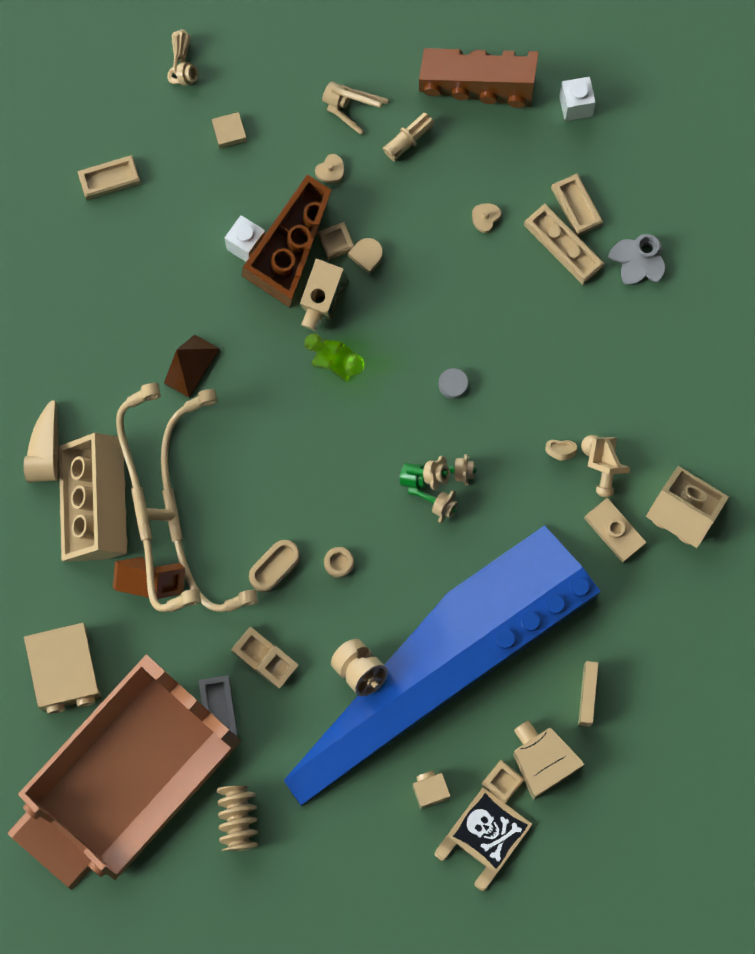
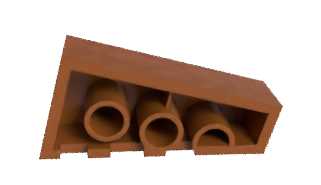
(284, 249)

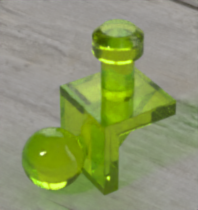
(335, 357)

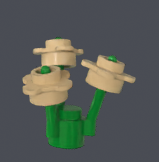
(436, 474)

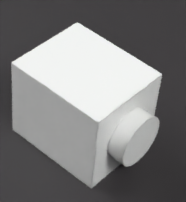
(577, 98)
(243, 238)

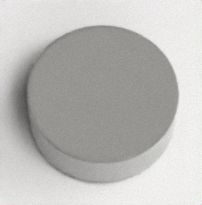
(453, 383)

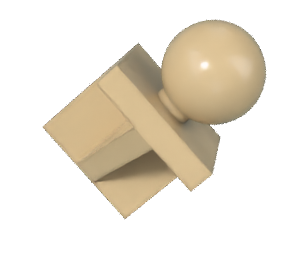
(604, 459)

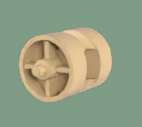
(359, 667)

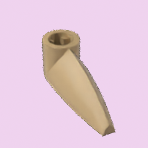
(43, 450)

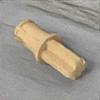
(408, 137)

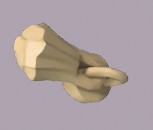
(185, 71)

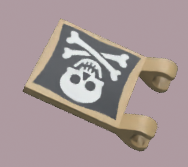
(488, 833)

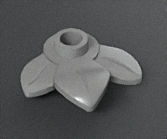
(637, 263)

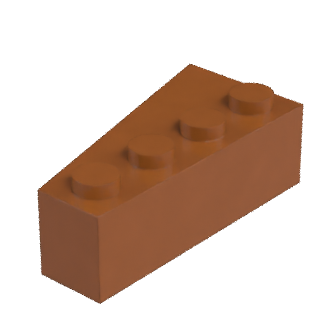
(479, 76)

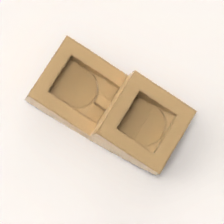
(264, 657)

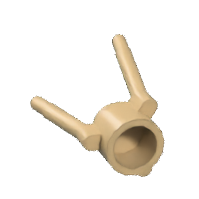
(340, 95)

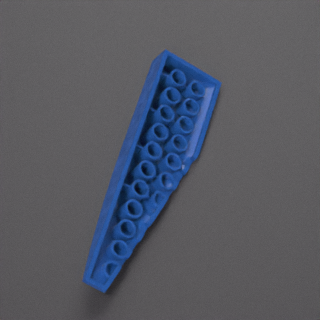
(450, 651)

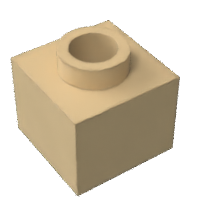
(430, 789)

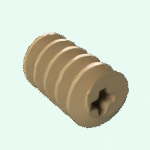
(237, 818)

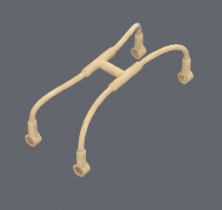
(170, 513)

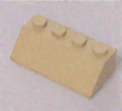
(92, 498)

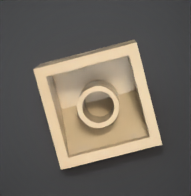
(687, 507)

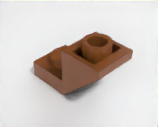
(132, 579)

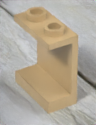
(62, 668)

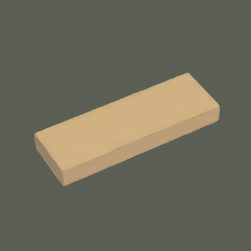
(564, 244)

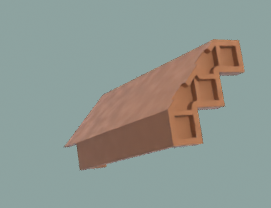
(120, 777)

